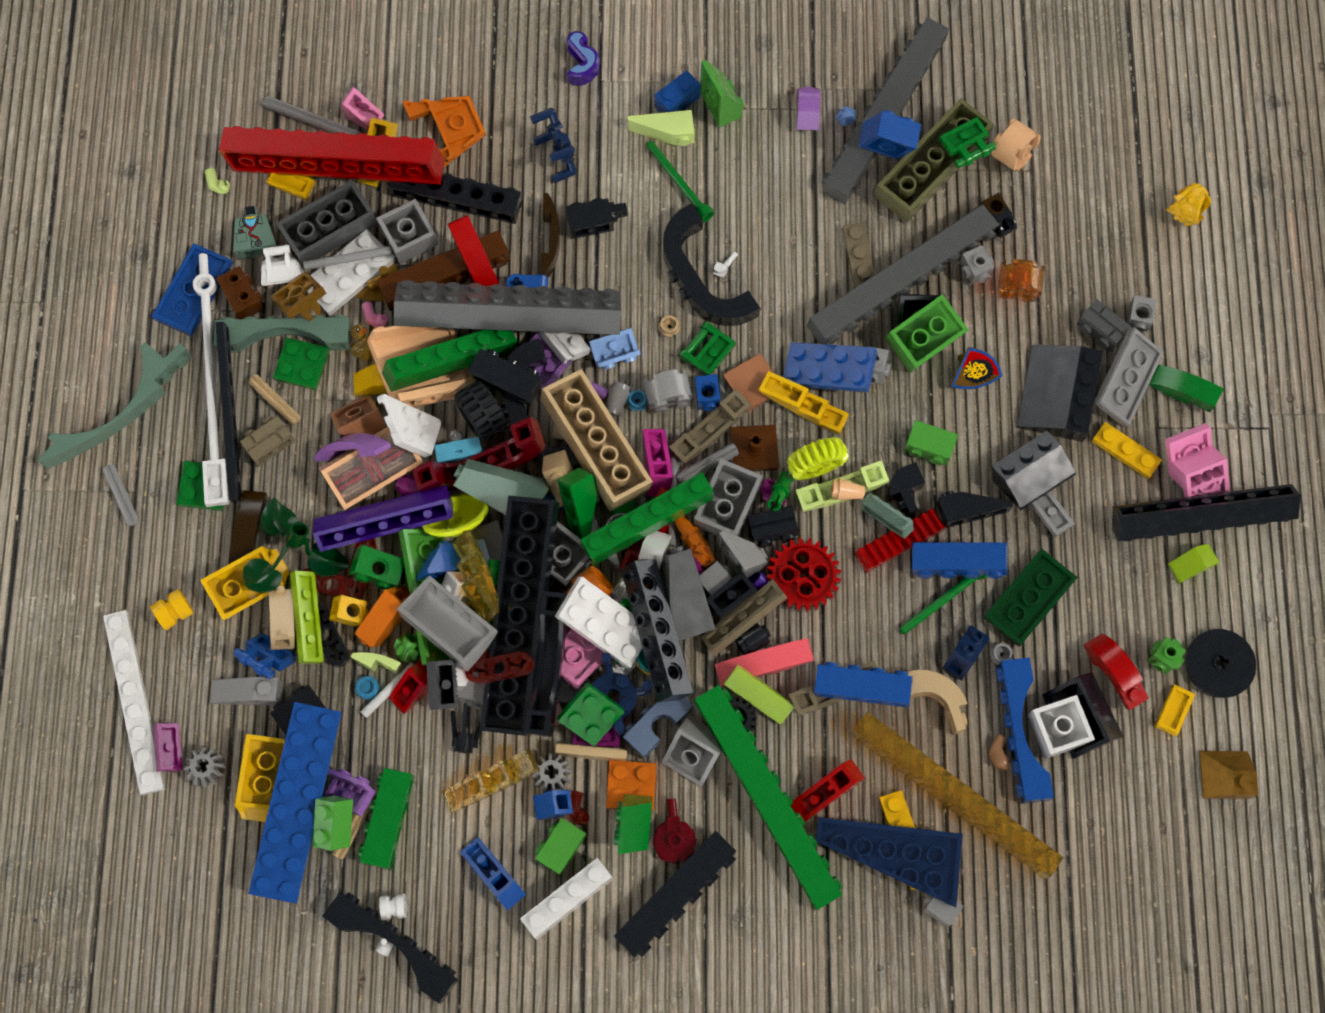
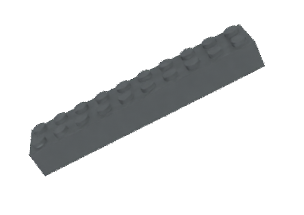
(507, 308)

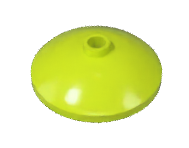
(467, 515)

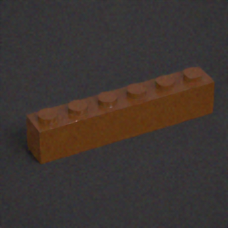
(444, 267)

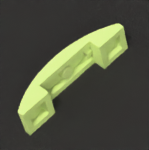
(819, 496)

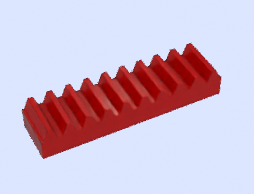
(893, 545)

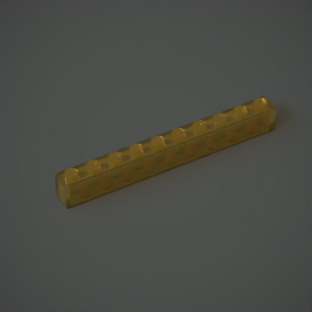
(957, 796)

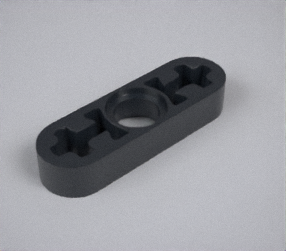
(337, 638)

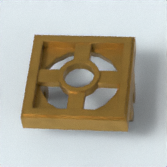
(296, 291)

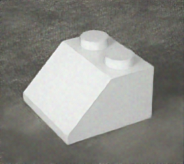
(1060, 726)

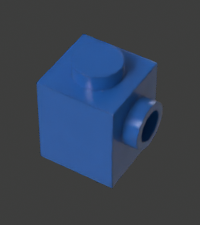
(552, 804)

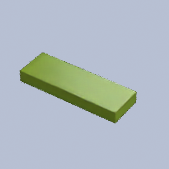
(759, 694)

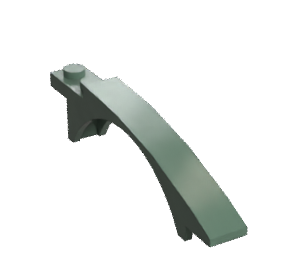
(155, 373)

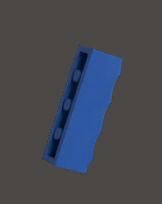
(960, 559)
(863, 685)

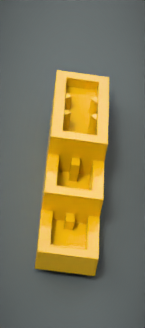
(803, 403)

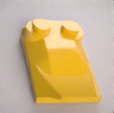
(227, 584)
(257, 776)

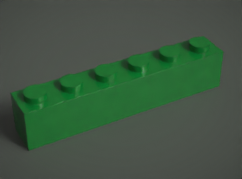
(444, 357)
(647, 519)

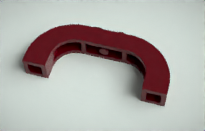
(523, 447)

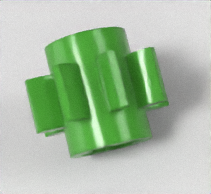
(407, 647)

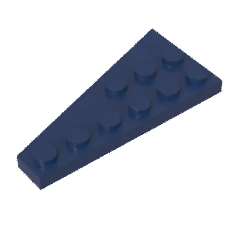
(911, 855)

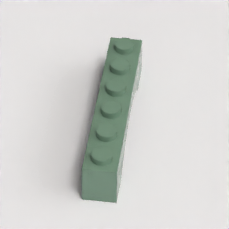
(328, 331)

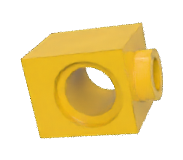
(339, 610)

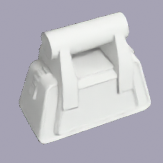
(279, 269)

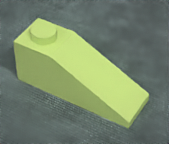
(668, 127)

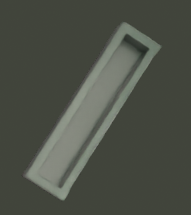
(887, 515)

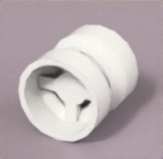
(396, 906)

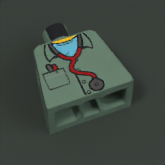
(252, 234)

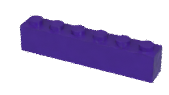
(383, 518)

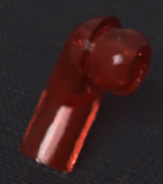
(579, 816)

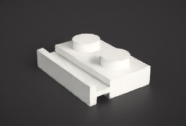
(566, 345)

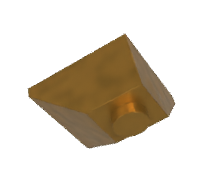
(1227, 775)

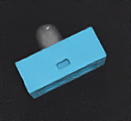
(457, 448)

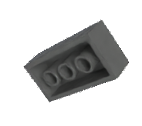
(327, 223)

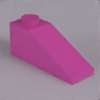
(657, 460)

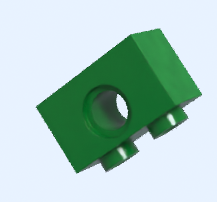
(390, 567)

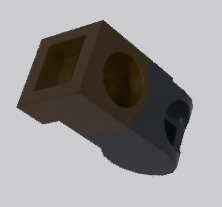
(1001, 213)

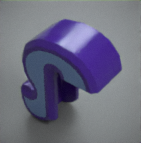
(586, 57)

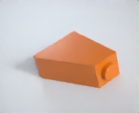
(382, 617)

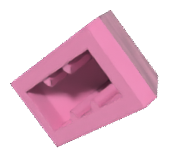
(359, 109)

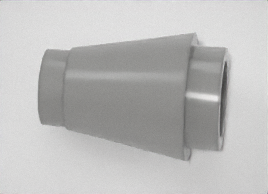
(617, 397)

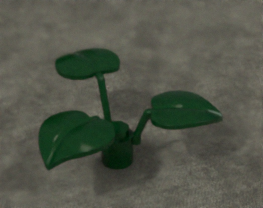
(277, 521)

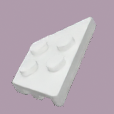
(410, 426)

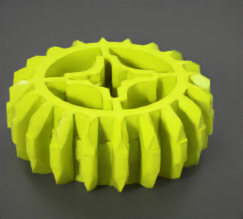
(817, 458)

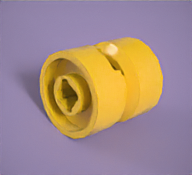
(171, 609)

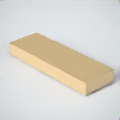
(590, 752)

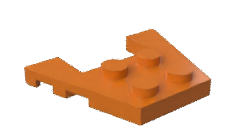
(455, 121)

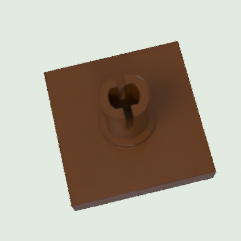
(756, 447)

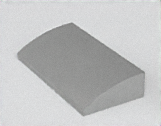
(447, 623)

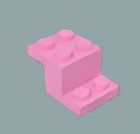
(1196, 463)

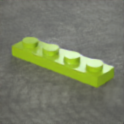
(306, 617)

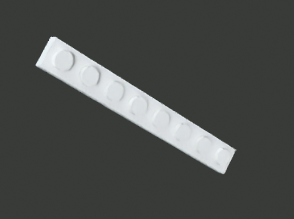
(133, 701)

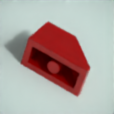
(410, 687)

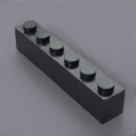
(675, 894)

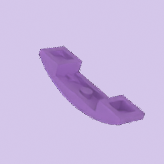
(365, 444)

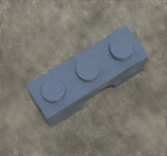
(640, 735)

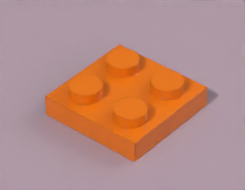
(631, 779)

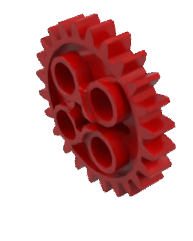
(817, 560)

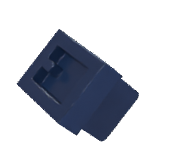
(966, 652)

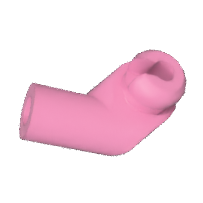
(372, 318)

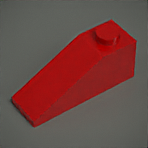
(828, 790)

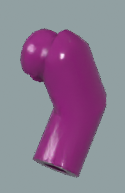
(765, 490)

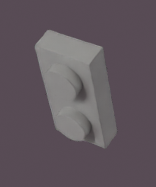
(1052, 514)

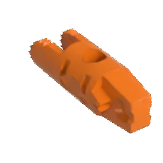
(695, 541)

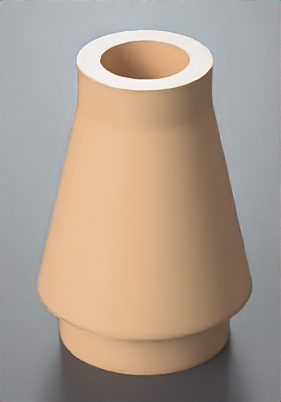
(846, 490)

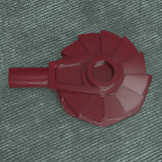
(673, 838)

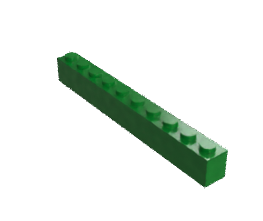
(768, 798)

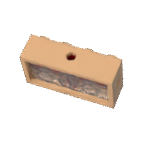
(358, 477)

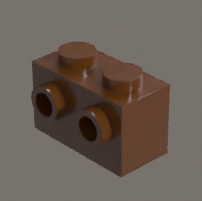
(239, 292)

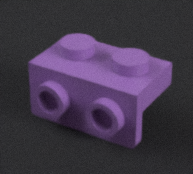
(350, 787)

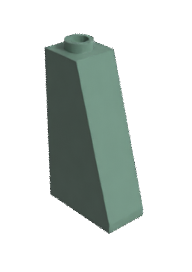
(494, 484)

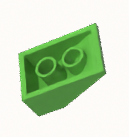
(719, 95)
(926, 333)

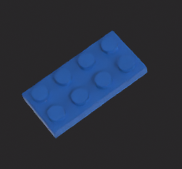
(830, 366)

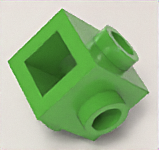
(1161, 660)

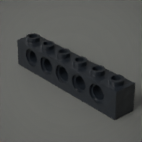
(463, 202)
(656, 631)

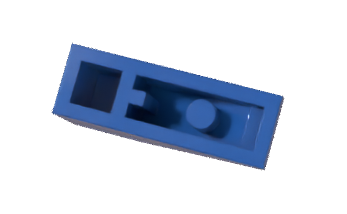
(492, 873)

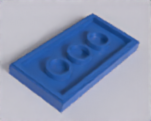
(181, 304)

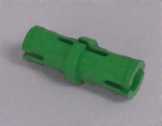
(780, 491)

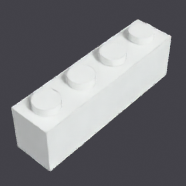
(566, 898)

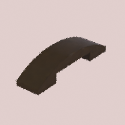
(549, 260)
(246, 524)

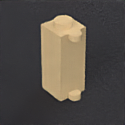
(281, 619)

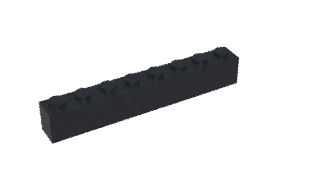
(1205, 512)

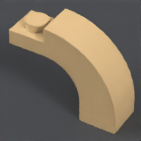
(945, 692)

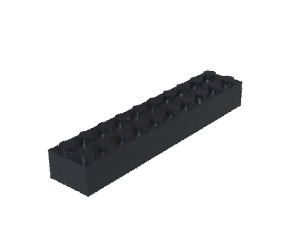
(520, 586)

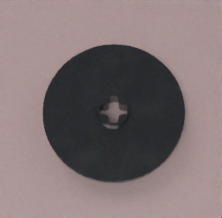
(1211, 678)

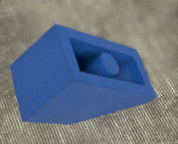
(439, 561)

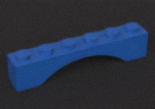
(1032, 779)

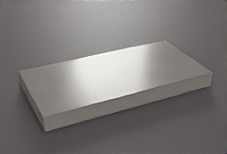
(1128, 377)

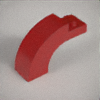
(1119, 669)

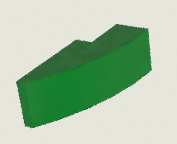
(1186, 387)

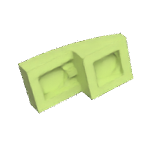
(372, 660)

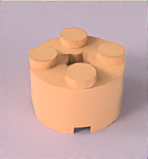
(1015, 145)

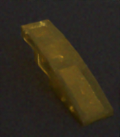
(478, 583)
(490, 781)

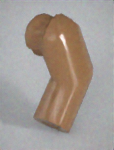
(997, 754)

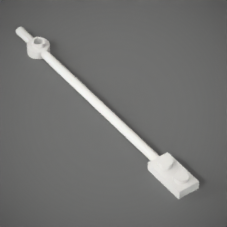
(214, 469)

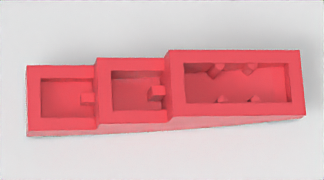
(768, 660)

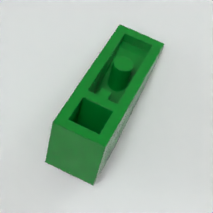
(579, 500)

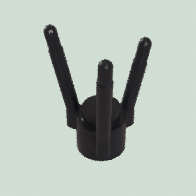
(463, 741)

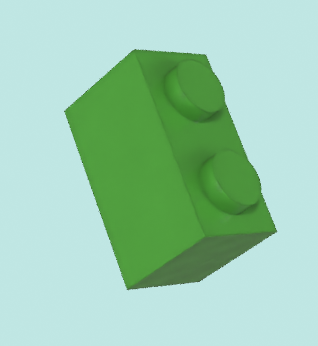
(931, 443)
(332, 822)
(560, 846)

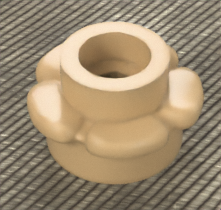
(669, 320)

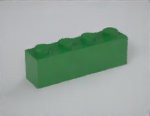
(387, 819)

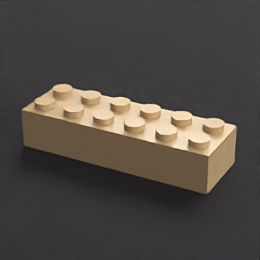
(595, 439)

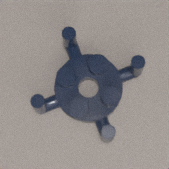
(562, 149)
(624, 686)

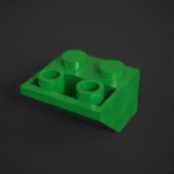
(634, 826)

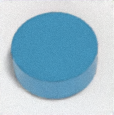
(367, 687)

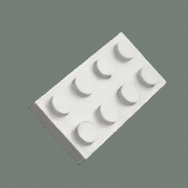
(349, 278)
(601, 621)

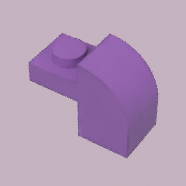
(808, 108)

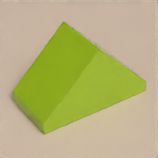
(1193, 562)

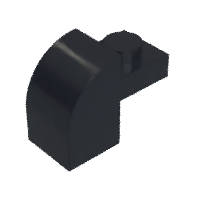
(903, 483)

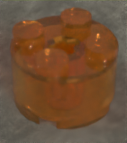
(1021, 280)

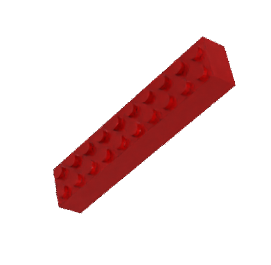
(332, 155)

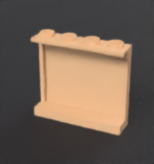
(400, 340)

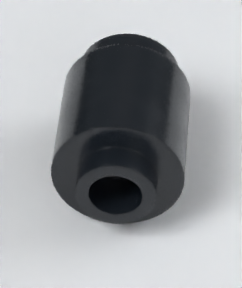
(753, 639)

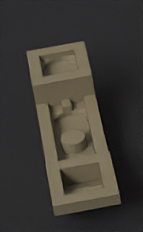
(711, 428)
(805, 701)

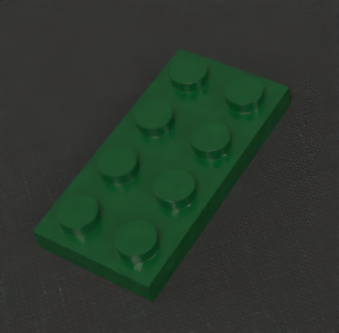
(1030, 597)

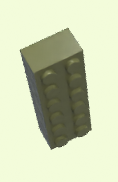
(927, 167)

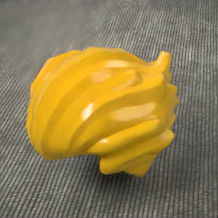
(1190, 204)

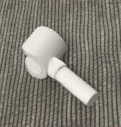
(721, 269)
(384, 947)

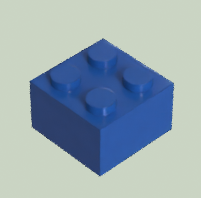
(890, 134)

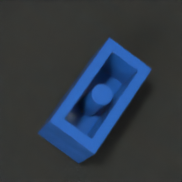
(678, 94)

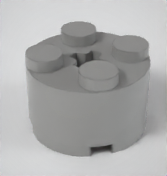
(668, 390)

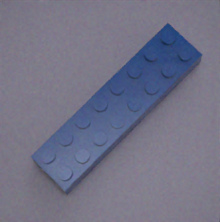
(292, 804)

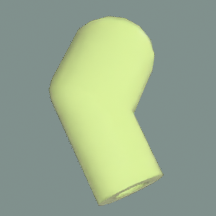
(215, 184)

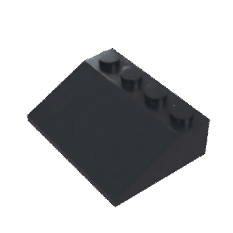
(1060, 390)

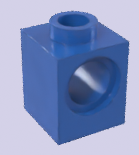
(707, 383)

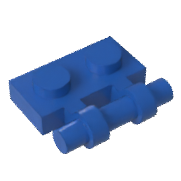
(260, 647)

